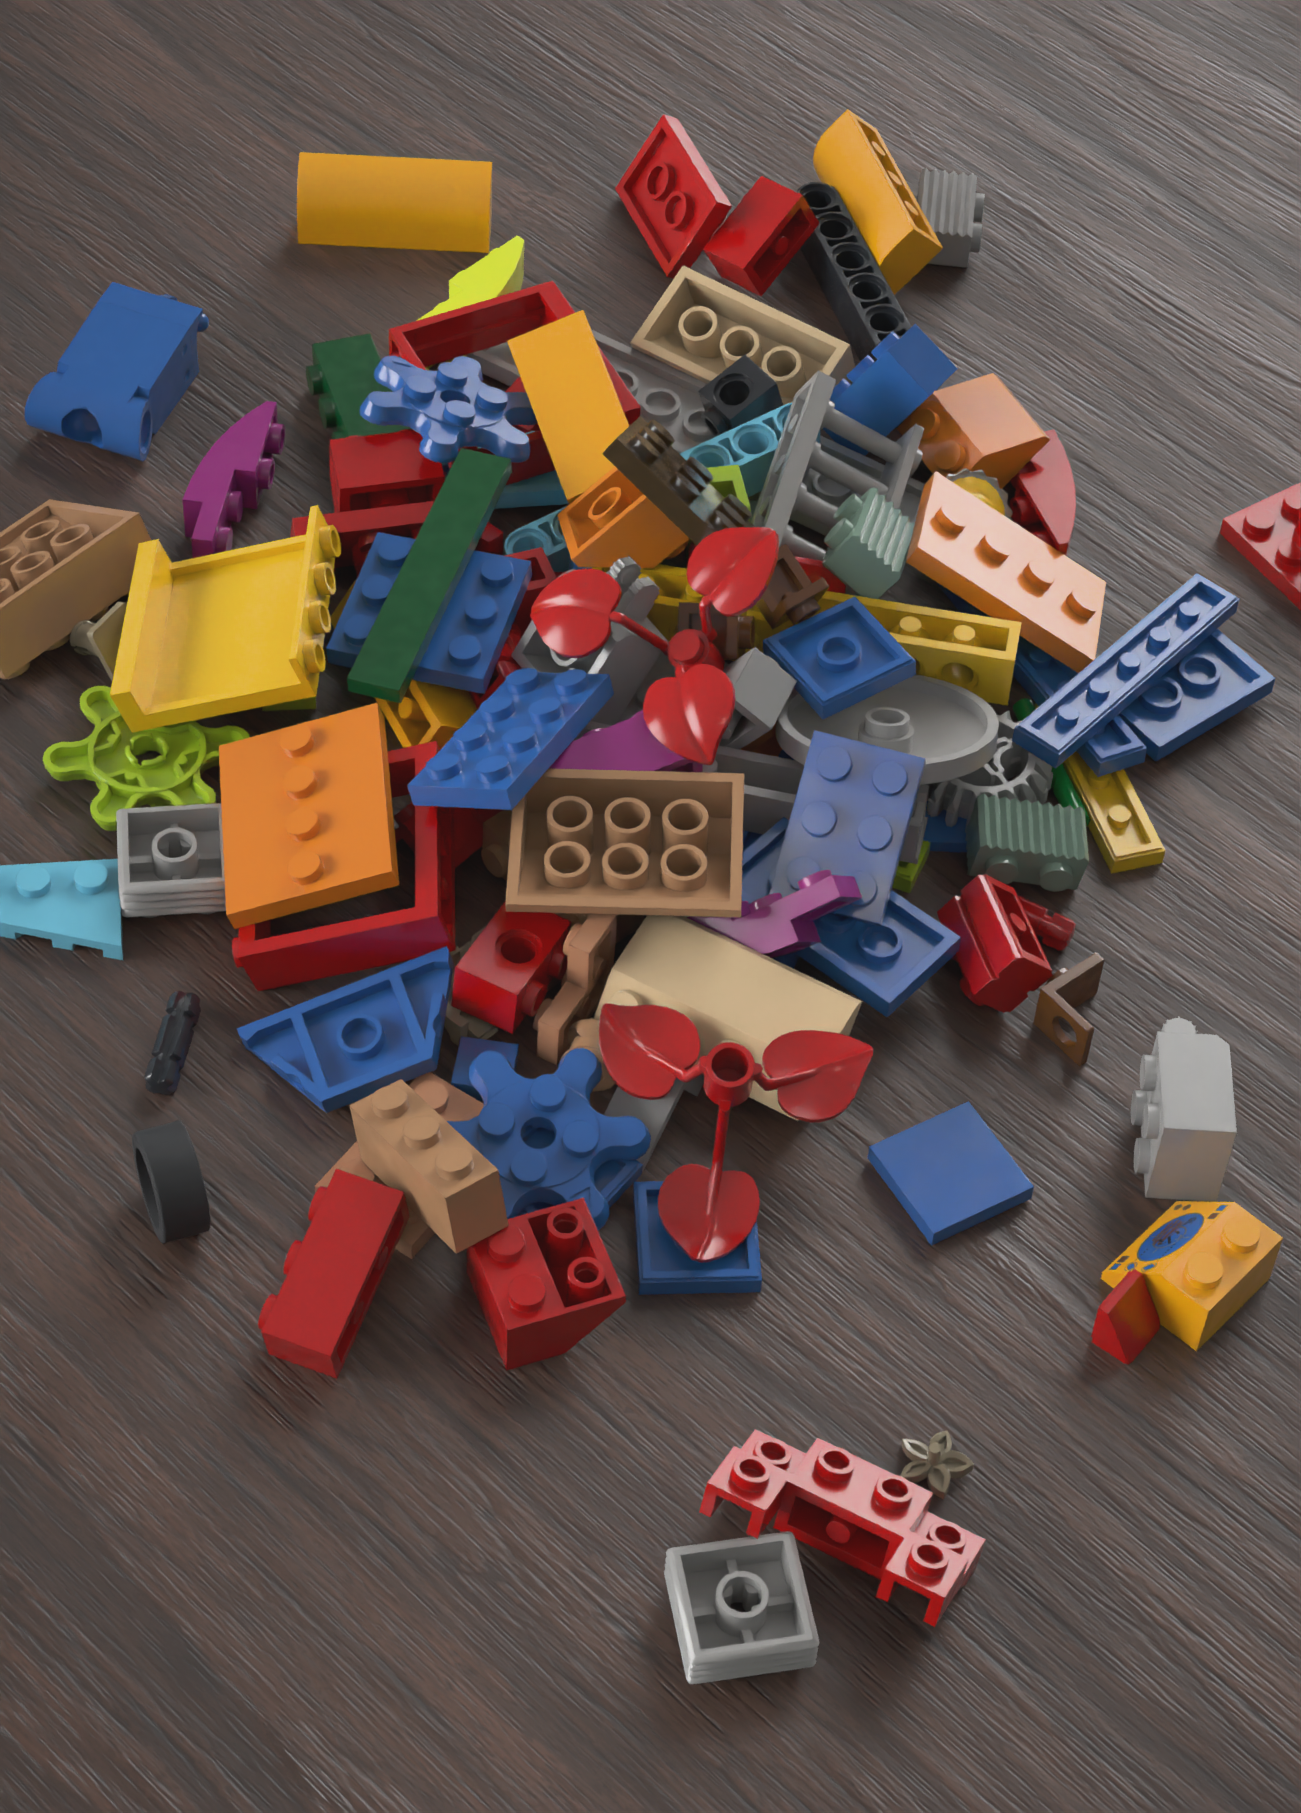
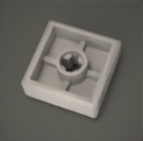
(170, 860)
(730, 1644)

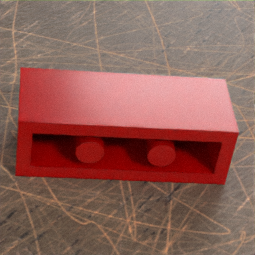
(333, 1272)

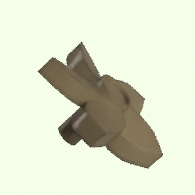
(936, 1463)

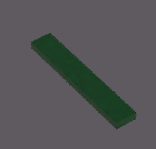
(429, 576)

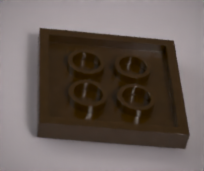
(672, 483)

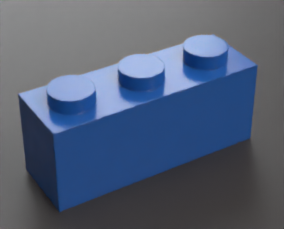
(893, 386)

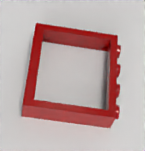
(489, 325)
(376, 938)

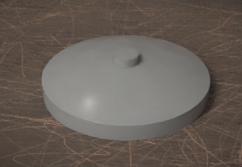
(916, 717)

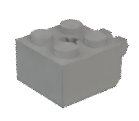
(624, 654)
(1184, 1114)

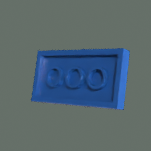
(511, 740)
(868, 960)

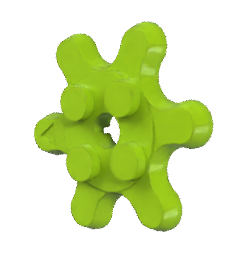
(110, 760)

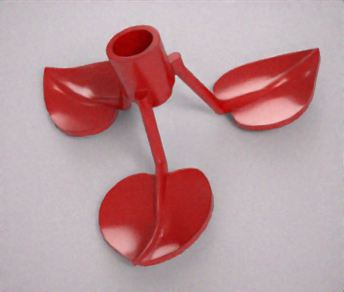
(698, 703)
(655, 1044)

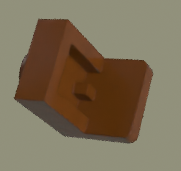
(790, 592)
(733, 633)

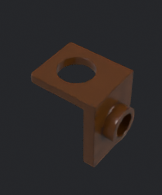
(1058, 999)

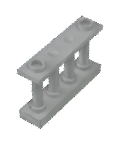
(800, 451)

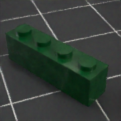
(343, 379)

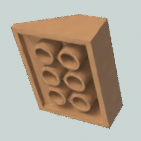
(58, 570)
(628, 844)

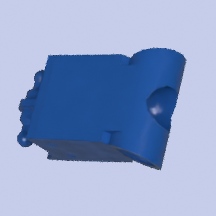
(121, 372)

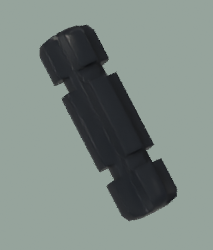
(172, 1043)

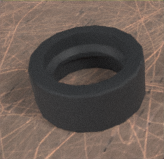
(171, 1181)

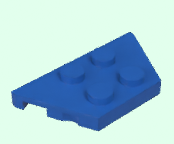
(359, 1034)

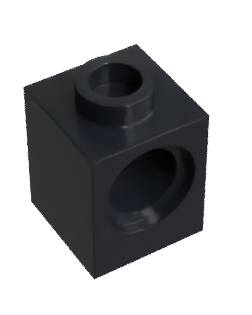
(738, 396)

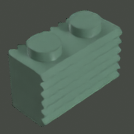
(868, 544)
(1027, 842)

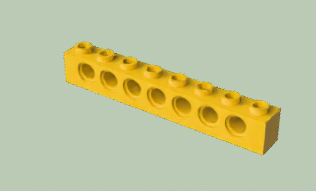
(945, 644)

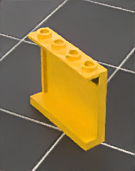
(225, 628)

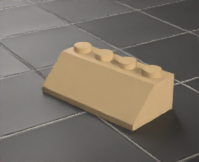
(710, 326)
(723, 989)

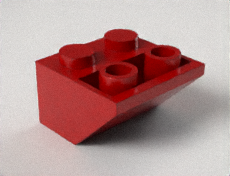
(544, 1282)

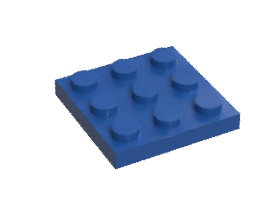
(470, 630)

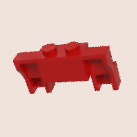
(849, 1513)

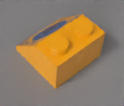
(1200, 1265)

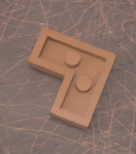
(590, 961)

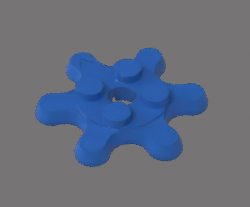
(450, 409)
(559, 1105)

